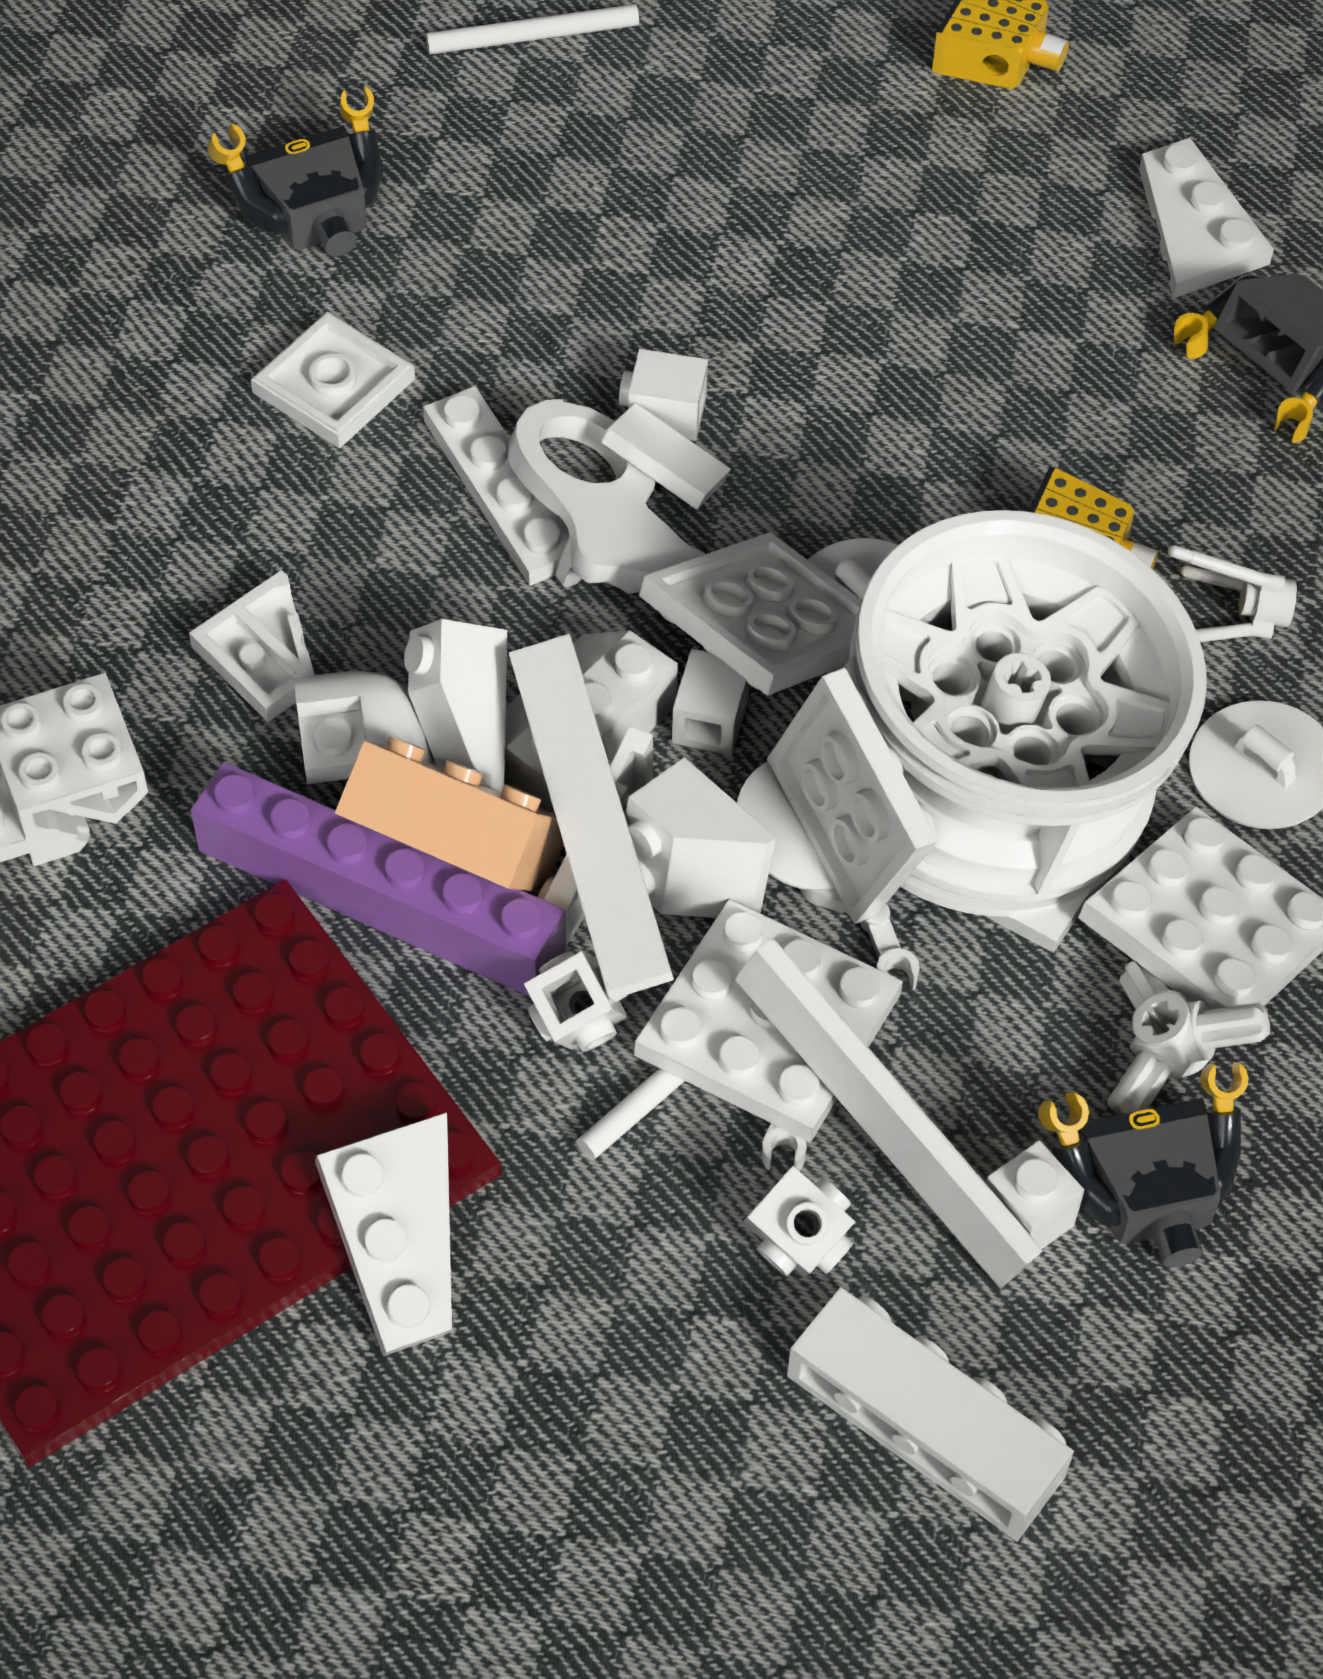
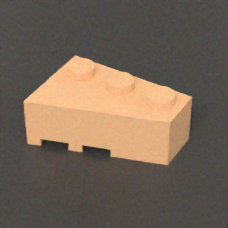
(452, 815)

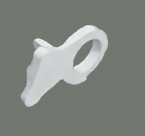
(608, 523)

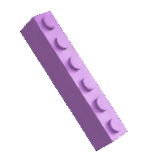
(377, 879)

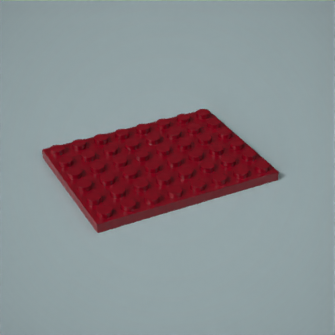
(171, 1154)

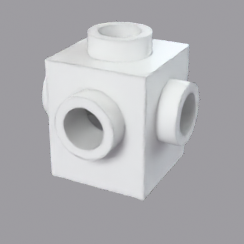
(555, 997)
(775, 1218)

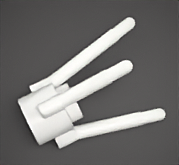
(1263, 597)

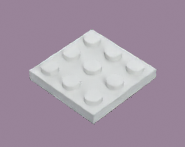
(759, 611)
(852, 796)
(1210, 916)
(725, 1043)

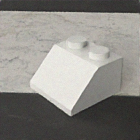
(697, 845)

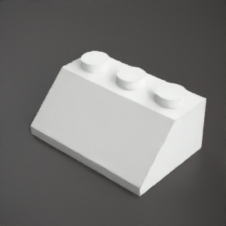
(626, 686)

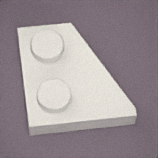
(258, 646)

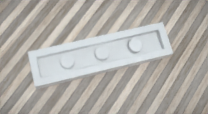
(479, 455)

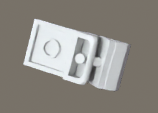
(62, 762)

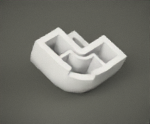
(346, 710)

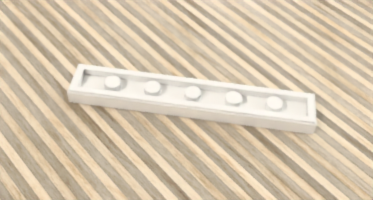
(590, 818)
(888, 1114)

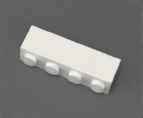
(930, 1412)

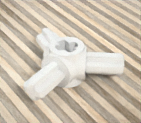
(1175, 1036)

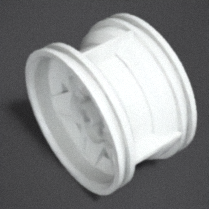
(1019, 666)

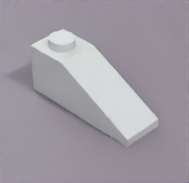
(461, 694)

